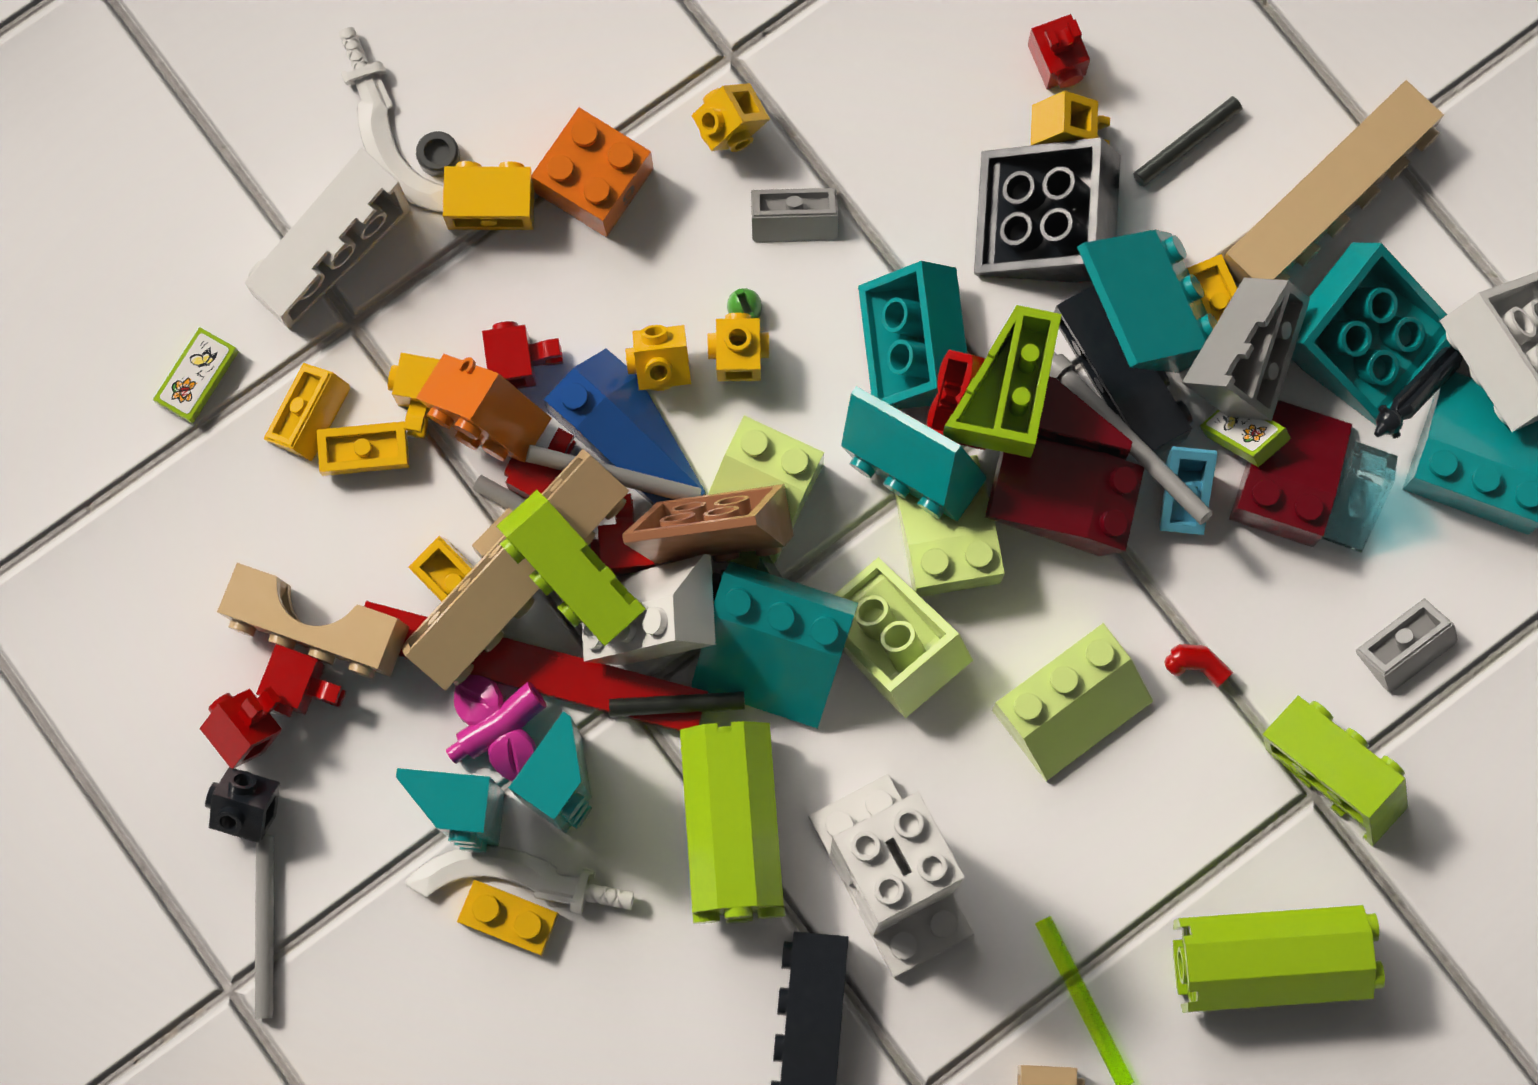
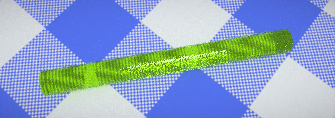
(1084, 1002)

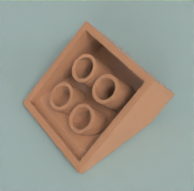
(714, 526)

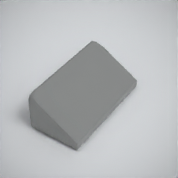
(794, 214)
(1408, 645)

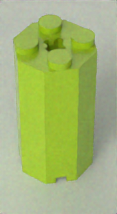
(731, 822)
(1277, 958)

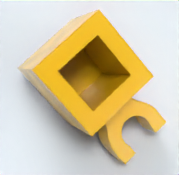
(1066, 119)
(405, 383)

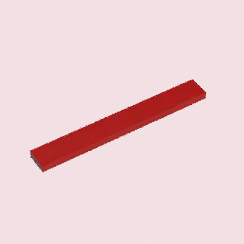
(566, 675)

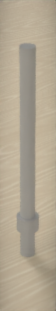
(1064, 372)

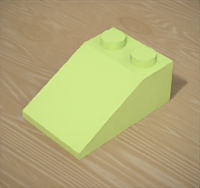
(768, 458)
(950, 553)
(900, 639)

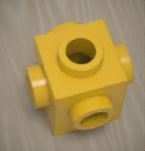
(730, 117)
(738, 347)
(659, 357)

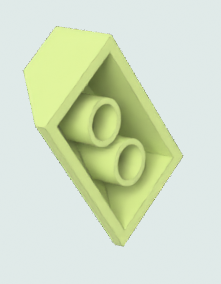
(1073, 702)

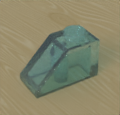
(1360, 496)

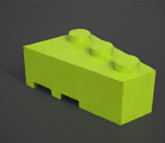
(1010, 388)
(569, 568)
(1338, 766)

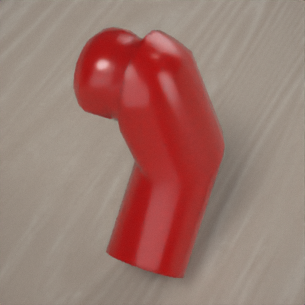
(1197, 658)

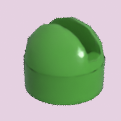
(752, 298)

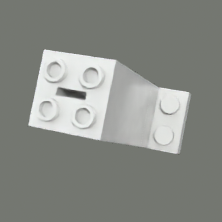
(895, 872)

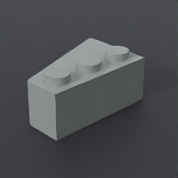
(1250, 349)

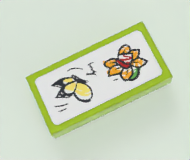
(196, 375)
(1248, 438)

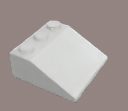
(1500, 344)

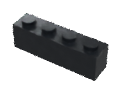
(1132, 393)
(811, 1009)

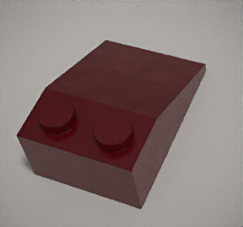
(1075, 423)
(1299, 482)
(1067, 496)

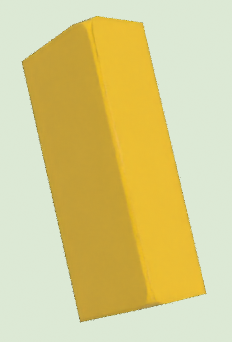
(307, 407)
(441, 567)

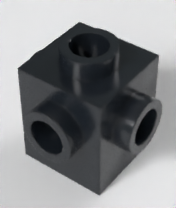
(243, 804)

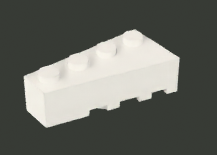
(328, 238)

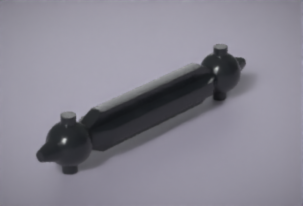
(1417, 392)

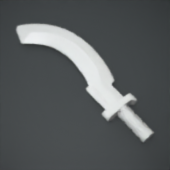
(376, 129)
(520, 869)

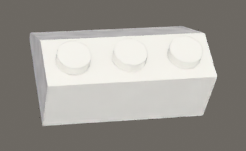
(675, 617)

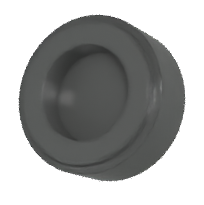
(436, 151)

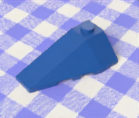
(618, 421)

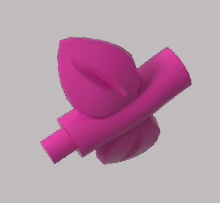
(495, 724)

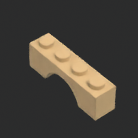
(362, 637)

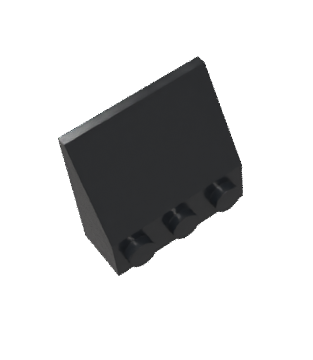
(1042, 206)

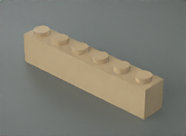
(1336, 186)
(499, 587)

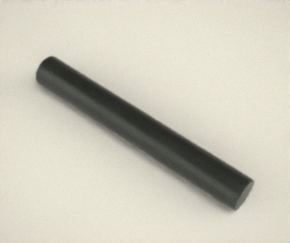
(1187, 141)
(676, 704)

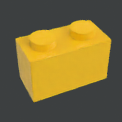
(488, 197)

